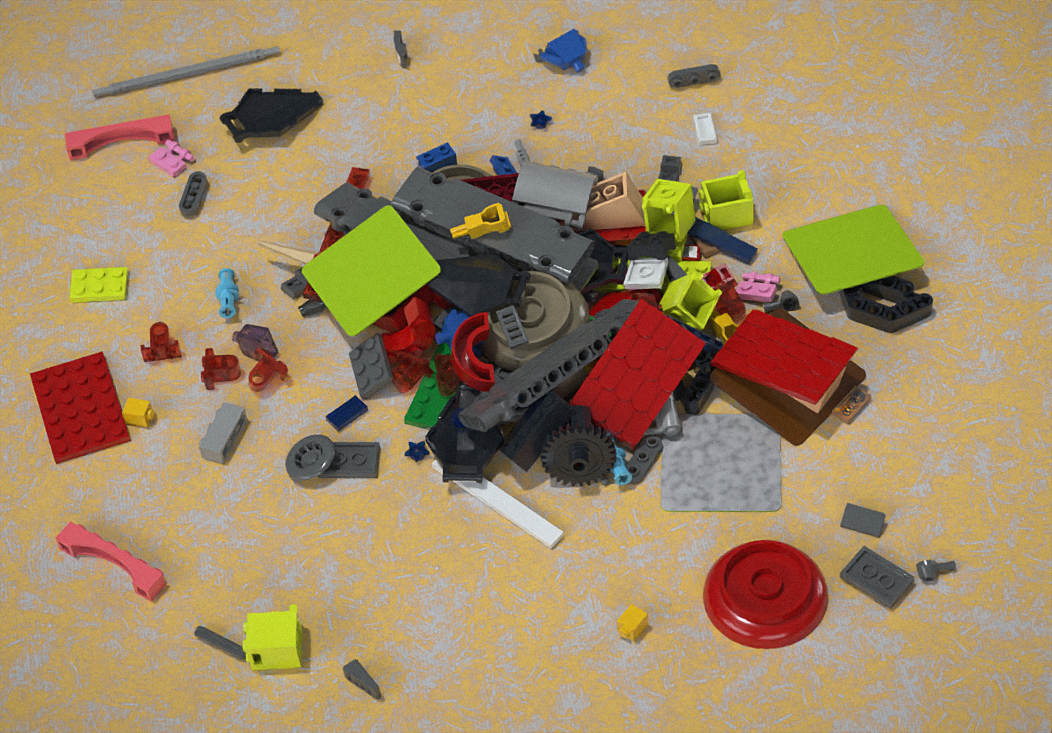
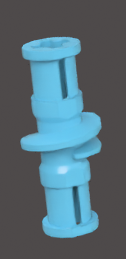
(227, 293)
(621, 474)

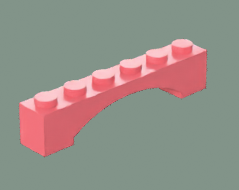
(85, 141)
(78, 541)

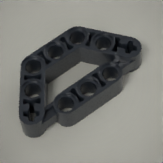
(909, 308)
(700, 387)

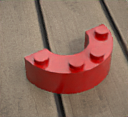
(416, 336)
(464, 362)

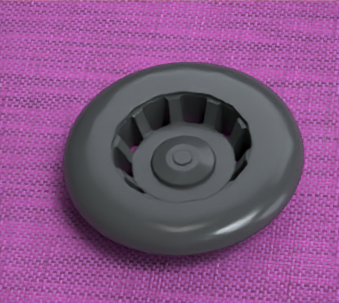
(310, 457)

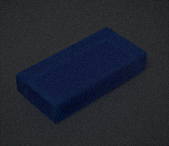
(346, 413)

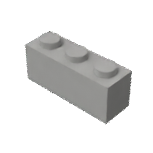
(222, 432)

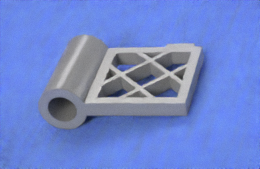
(666, 420)

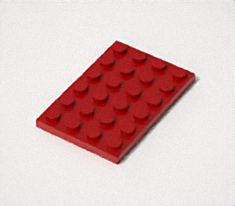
(79, 407)

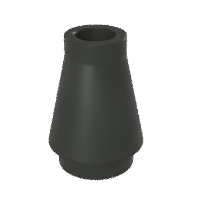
(311, 307)

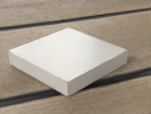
(645, 273)

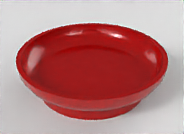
(765, 594)

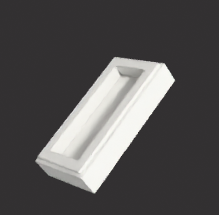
(704, 129)

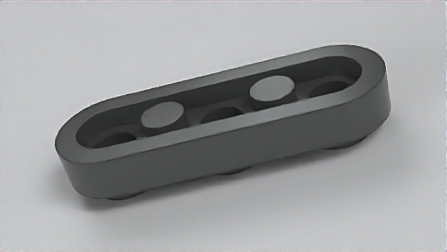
(693, 76)
(194, 187)
(642, 466)

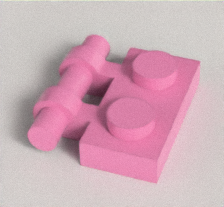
(168, 162)
(758, 291)

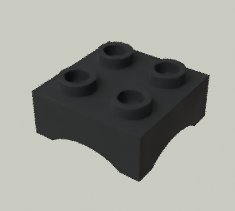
(651, 245)

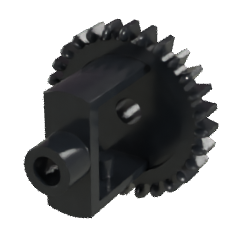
(578, 451)

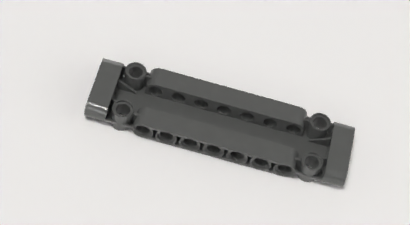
(351, 206)
(530, 242)
(503, 396)

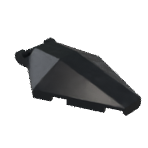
(269, 112)
(607, 260)
(478, 283)
(462, 451)

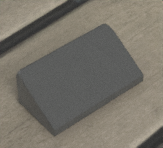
(863, 520)

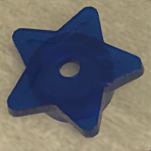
(540, 120)
(417, 455)

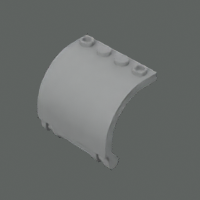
(555, 192)

